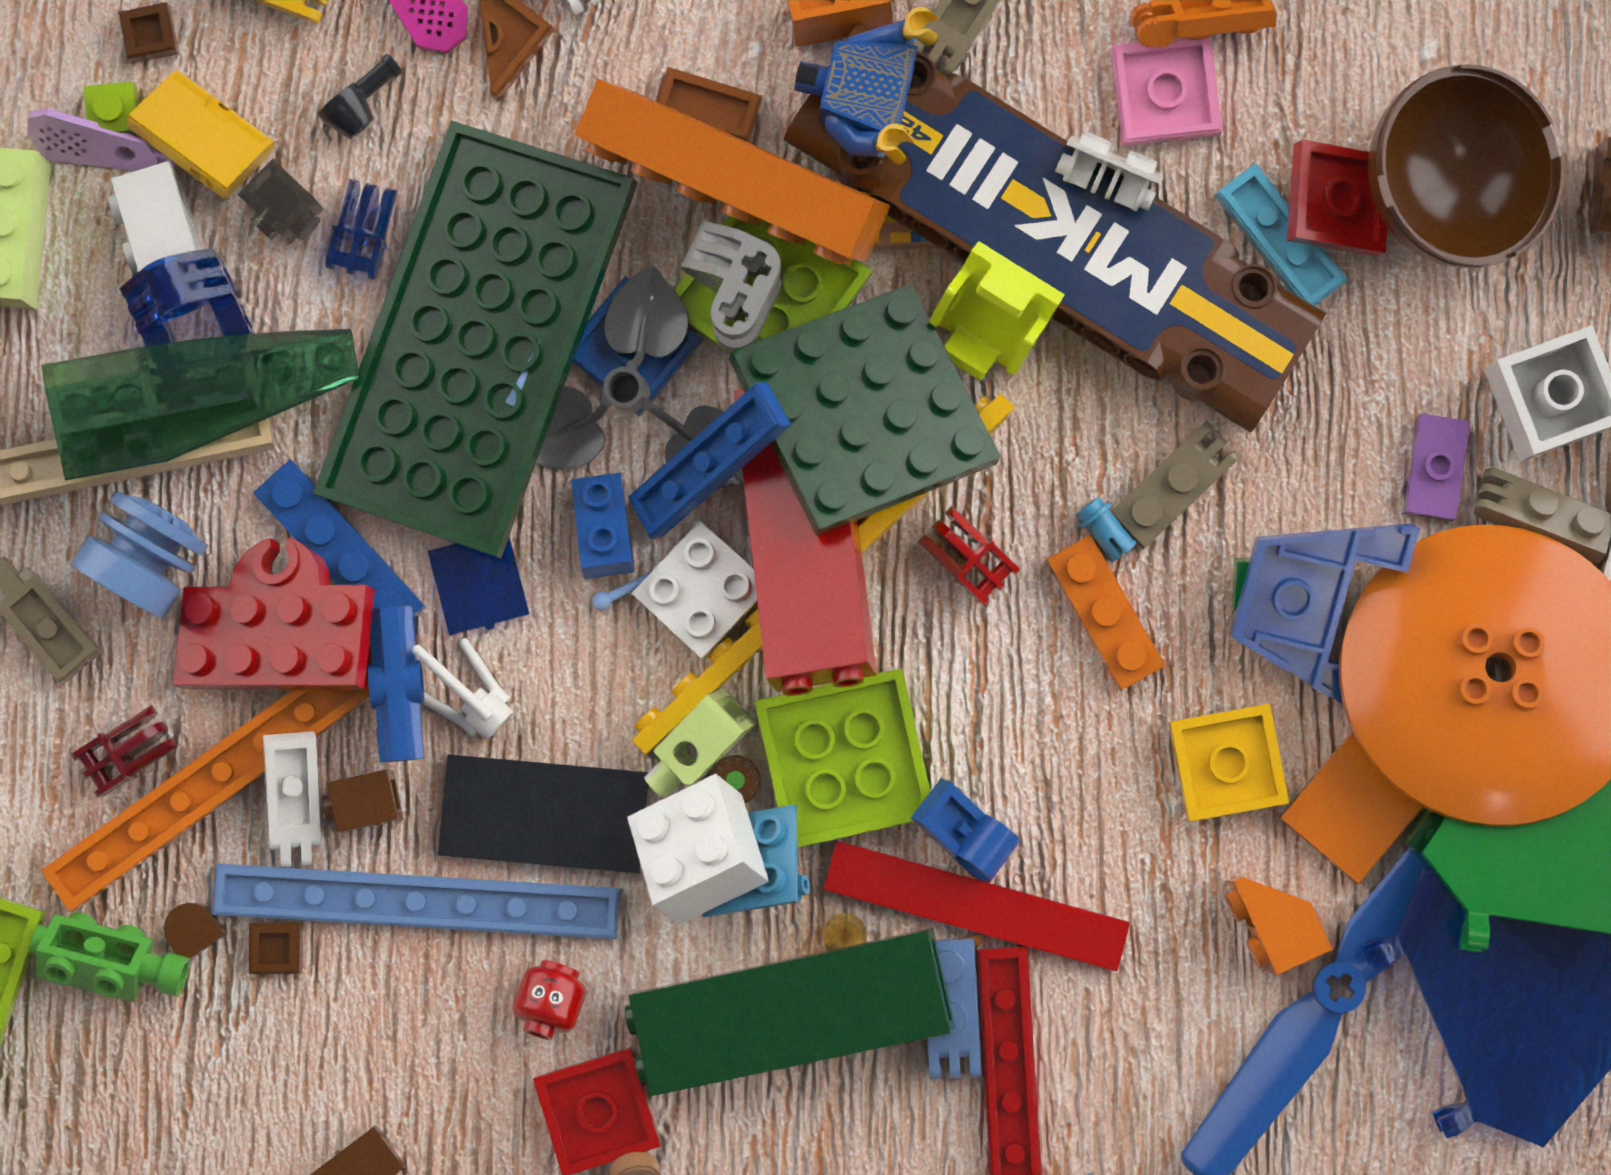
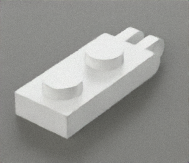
(292, 794)

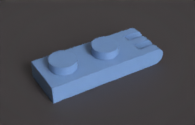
(959, 972)

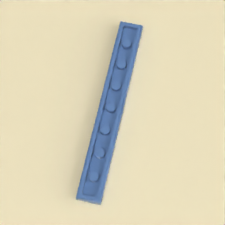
(416, 901)

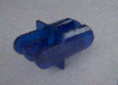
(361, 231)

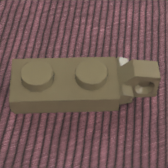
(44, 622)

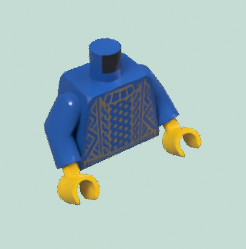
(869, 86)

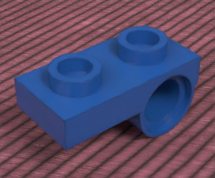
(602, 526)
(964, 831)

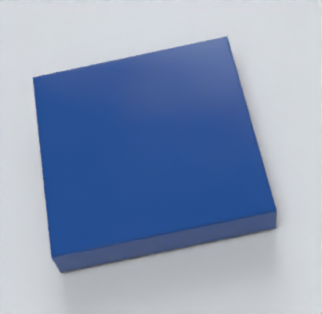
(599, 359)

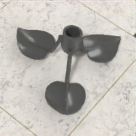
(640, 319)

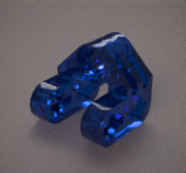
(180, 286)

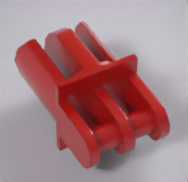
(992, 580)

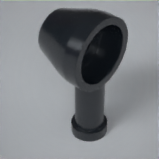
(349, 109)

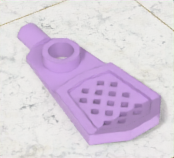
(82, 142)

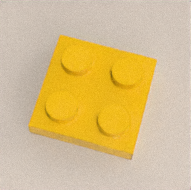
(1228, 762)

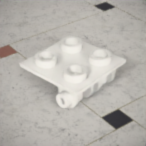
(1137, 169)
(699, 590)

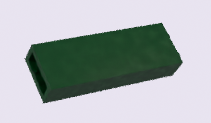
(790, 1012)

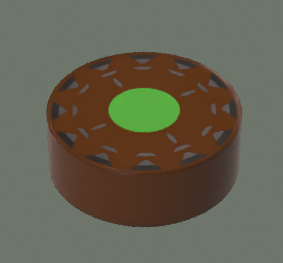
(740, 774)

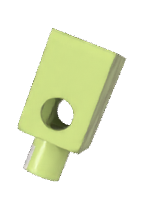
(713, 729)

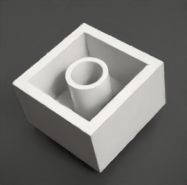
(1553, 393)
(697, 849)

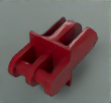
(121, 753)

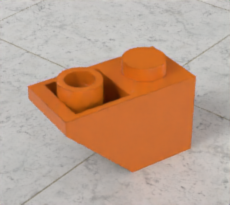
(1282, 925)

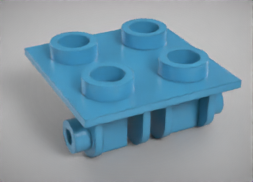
(777, 842)

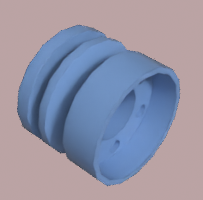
(139, 554)

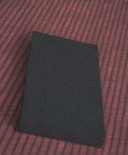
(541, 813)

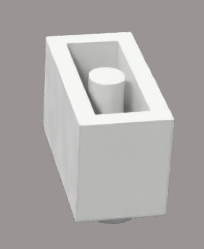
(154, 214)

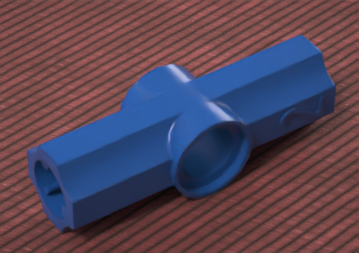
(396, 684)

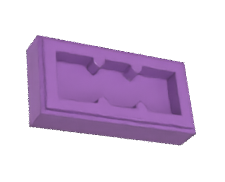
(1436, 467)

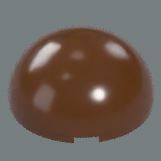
(1465, 167)

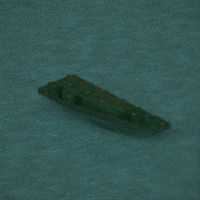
(184, 394)

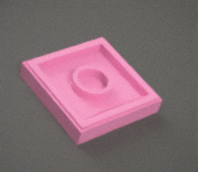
(1166, 91)

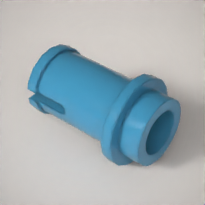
(1103, 527)

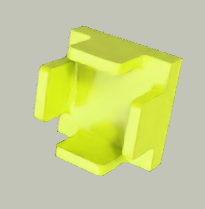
(993, 313)

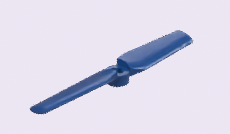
(1299, 1034)

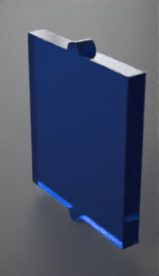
(477, 587)

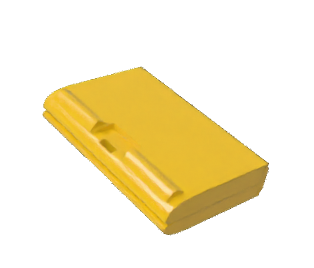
(200, 134)

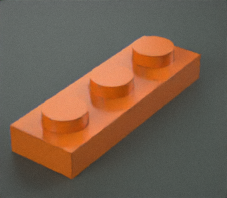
(1105, 612)

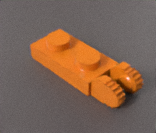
(1165, 20)

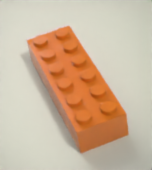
(728, 169)

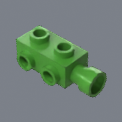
(104, 959)

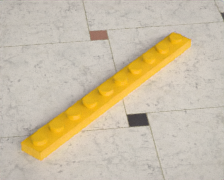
(732, 656)

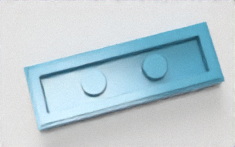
(1264, 220)

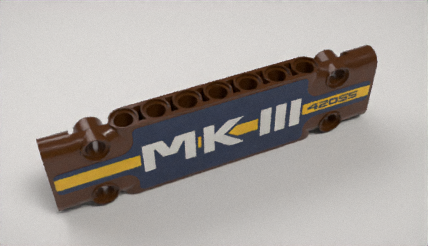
(1133, 282)

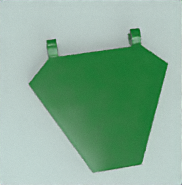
(1531, 872)

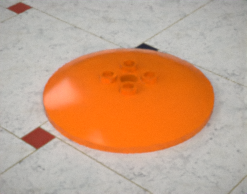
(1422, 688)

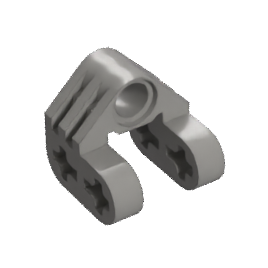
(722, 261)

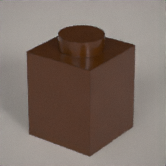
(363, 801)

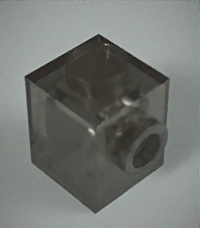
(281, 204)

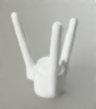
(484, 710)

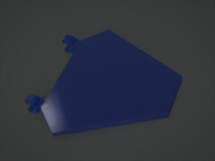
(1516, 1020)

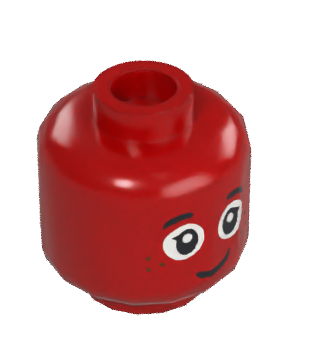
(549, 999)

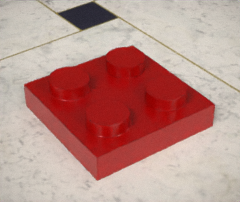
(1333, 200)
(596, 1111)

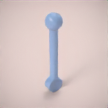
(603, 600)

